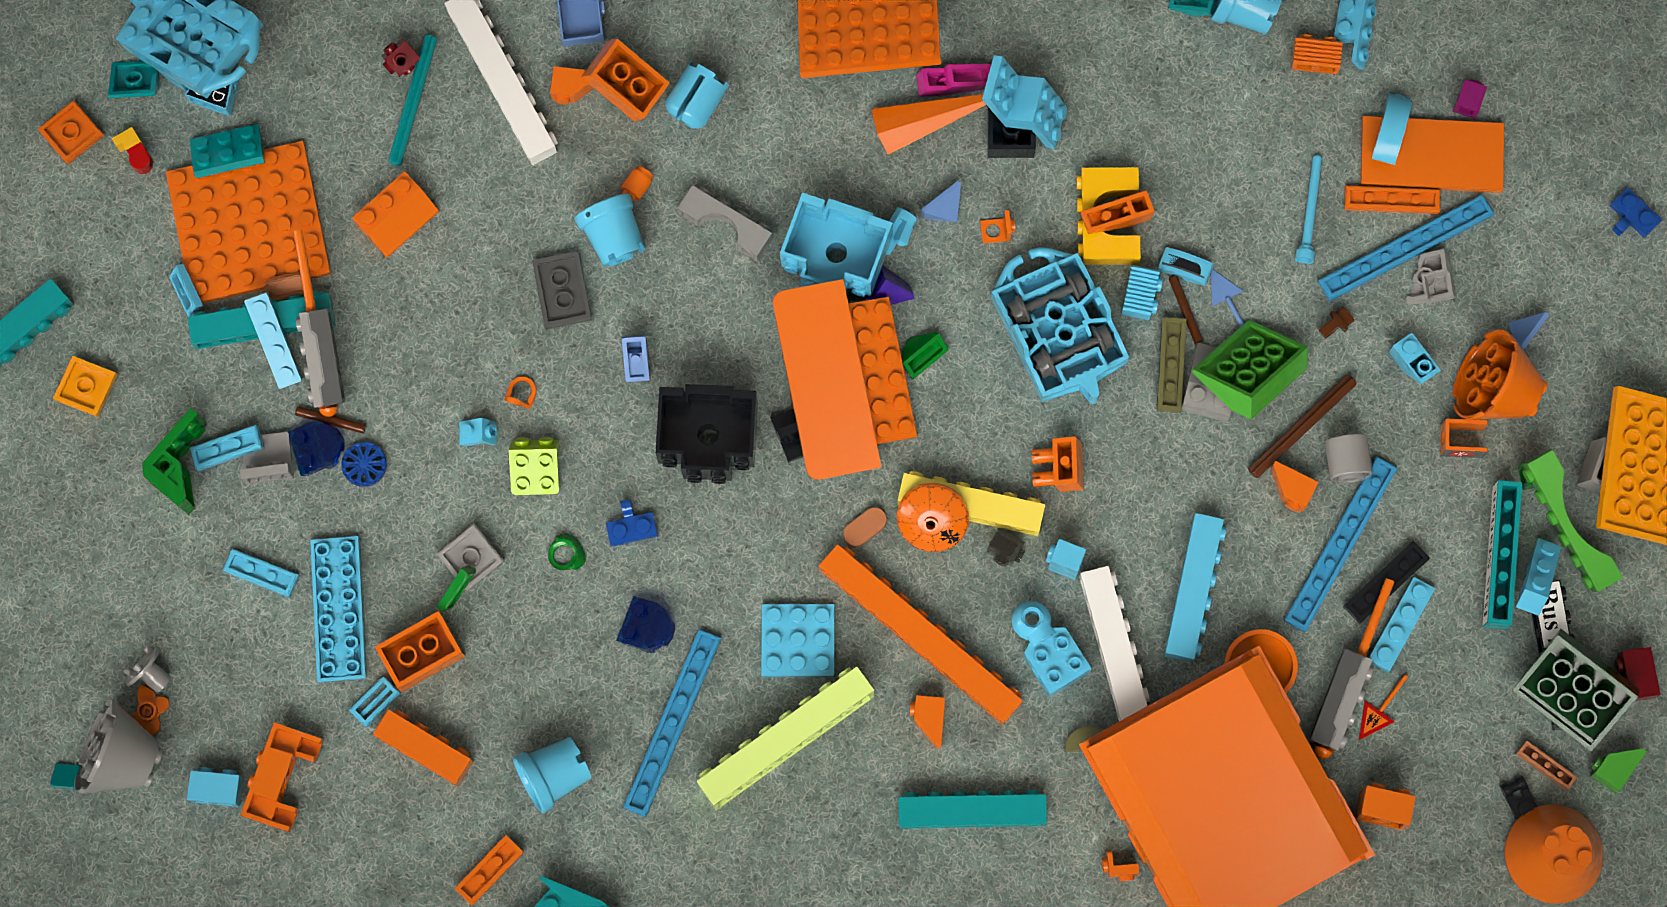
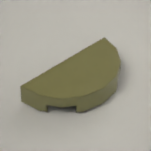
(1079, 736)

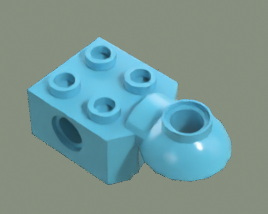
(1050, 650)

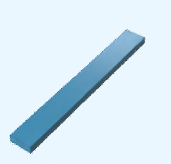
(1405, 247)
(1340, 545)
(672, 723)

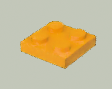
(85, 386)

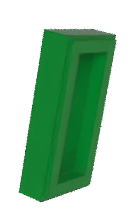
(456, 588)

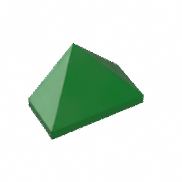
(922, 352)

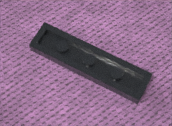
(1398, 570)

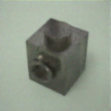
(1006, 549)

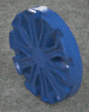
(364, 464)

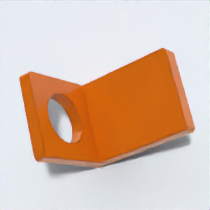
(1006, 227)

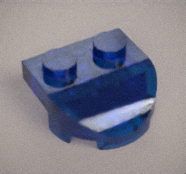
(316, 447)
(646, 626)

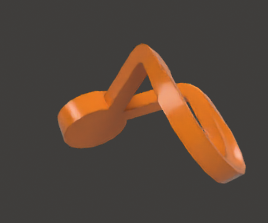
(514, 401)

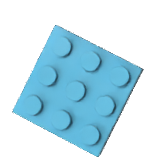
(797, 640)

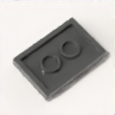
(561, 290)

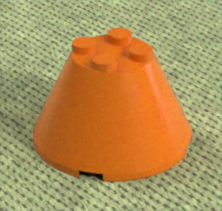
(1497, 380)
(1553, 854)

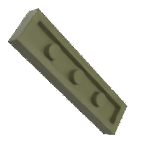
(1171, 365)

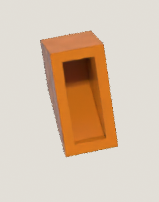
(568, 85)
(1293, 487)
(929, 717)

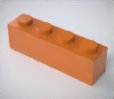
(422, 747)

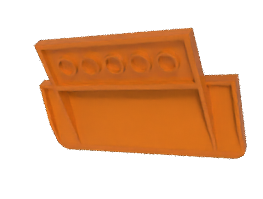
(842, 377)

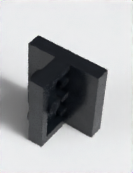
(788, 434)

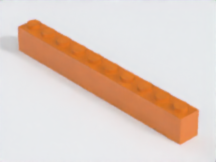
(920, 634)

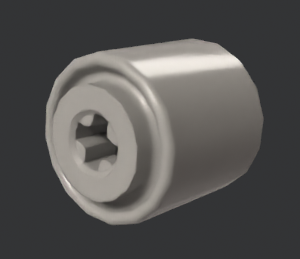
(1348, 458)

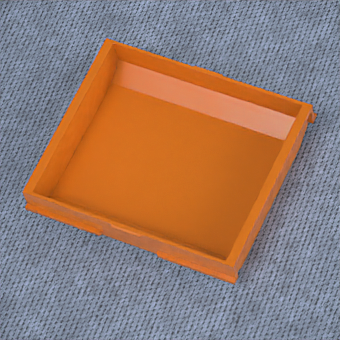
(1226, 792)

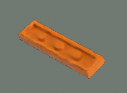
(1392, 199)

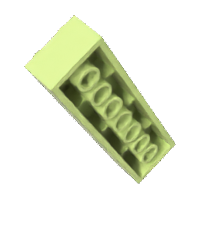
(785, 738)

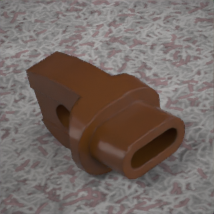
(1340, 319)

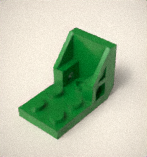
(164, 469)

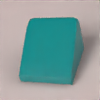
(64, 776)

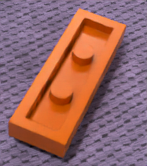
(489, 870)

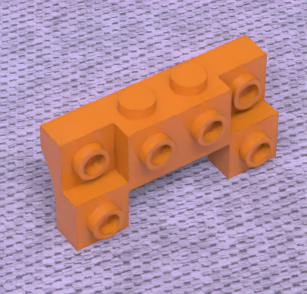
(273, 774)

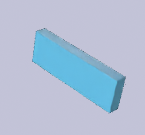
(227, 448)
(260, 573)

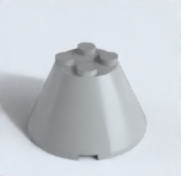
(116, 753)

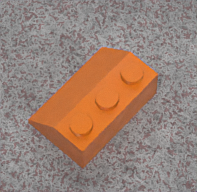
(395, 214)

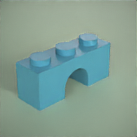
(1539, 577)

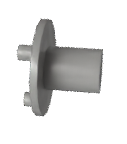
(148, 671)

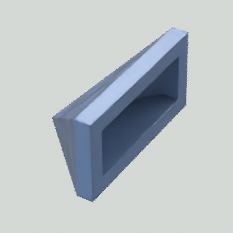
(944, 206)
(1526, 328)

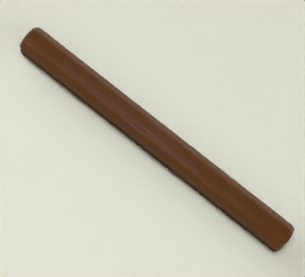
(1302, 426)

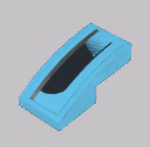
(1186, 266)

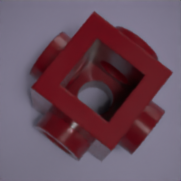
(396, 50)

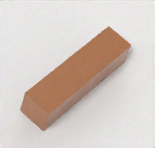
(1546, 765)

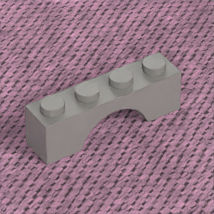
(701, 207)

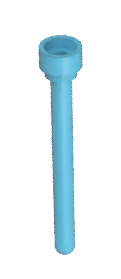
(1305, 252)

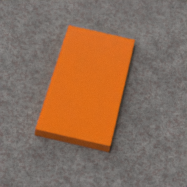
(1437, 156)

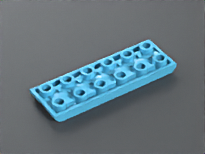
(338, 609)

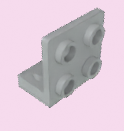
(270, 463)

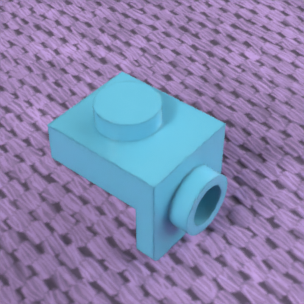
(477, 432)

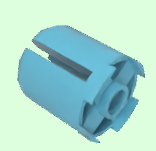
(695, 96)

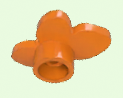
(149, 709)

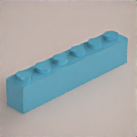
(1193, 588)

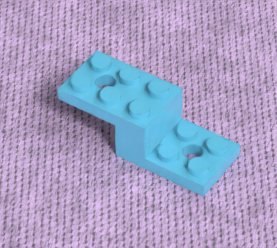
(1024, 102)

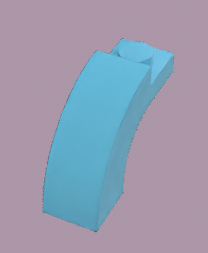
(1392, 128)

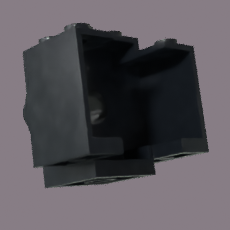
(702, 408)

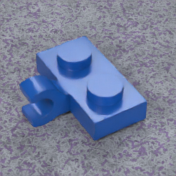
(1634, 214)
(632, 527)

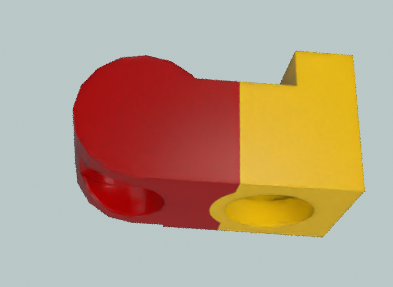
(138, 155)

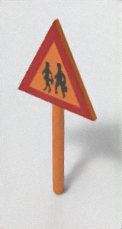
(1373, 718)

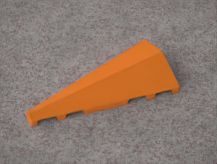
(909, 122)

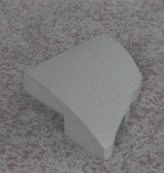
(1433, 279)

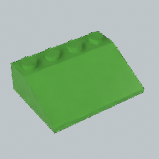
(1252, 368)

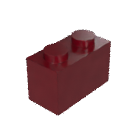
(1640, 670)

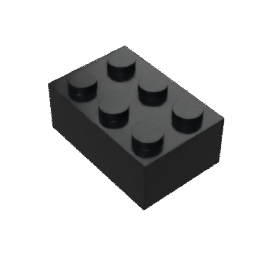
(1008, 142)

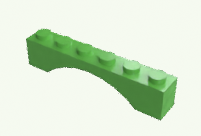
(1547, 478)

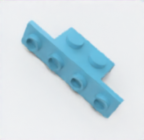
(1355, 27)

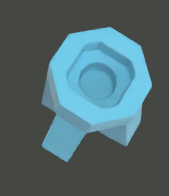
(902, 227)

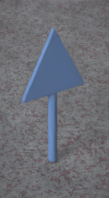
(1224, 290)

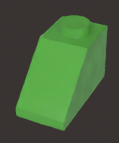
(1616, 768)

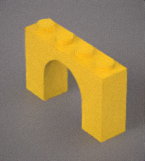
(1095, 186)

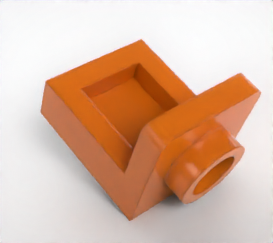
(1124, 872)

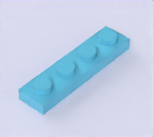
(273, 340)
(1401, 624)

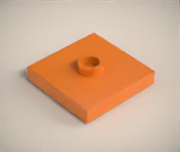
(70, 132)

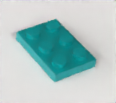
(227, 151)

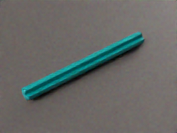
(412, 100)

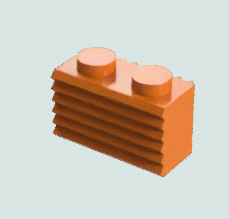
(1316, 54)

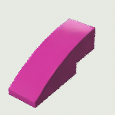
(952, 79)

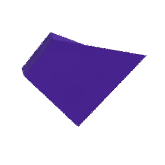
(891, 286)

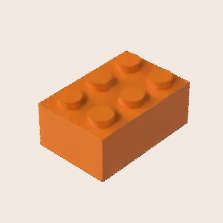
(625, 80)
(419, 651)

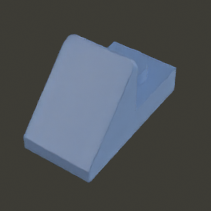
(635, 358)

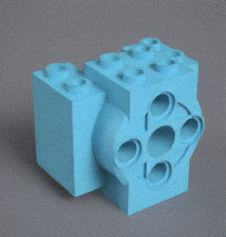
(839, 226)

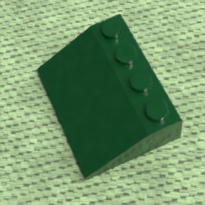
(1576, 690)

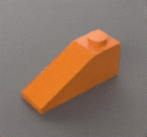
(1118, 213)

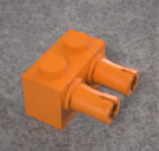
(1067, 465)

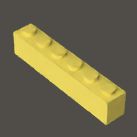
(988, 507)

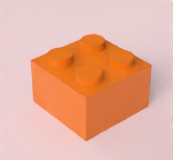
(1385, 807)

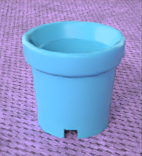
(1246, 13)
(612, 229)
(551, 772)

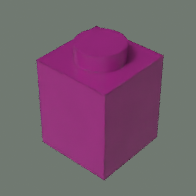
(1470, 98)

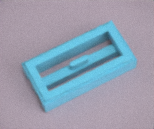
(185, 290)
(381, 708)

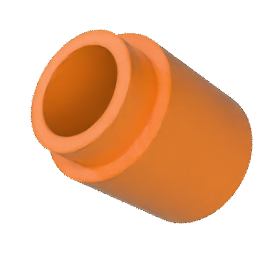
(637, 183)

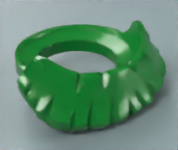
(578, 558)

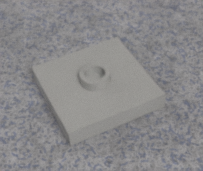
(474, 550)

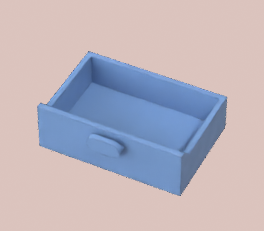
(580, 21)

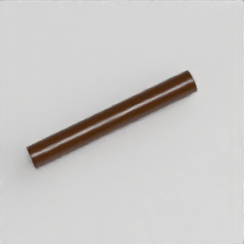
(1185, 309)
(333, 420)

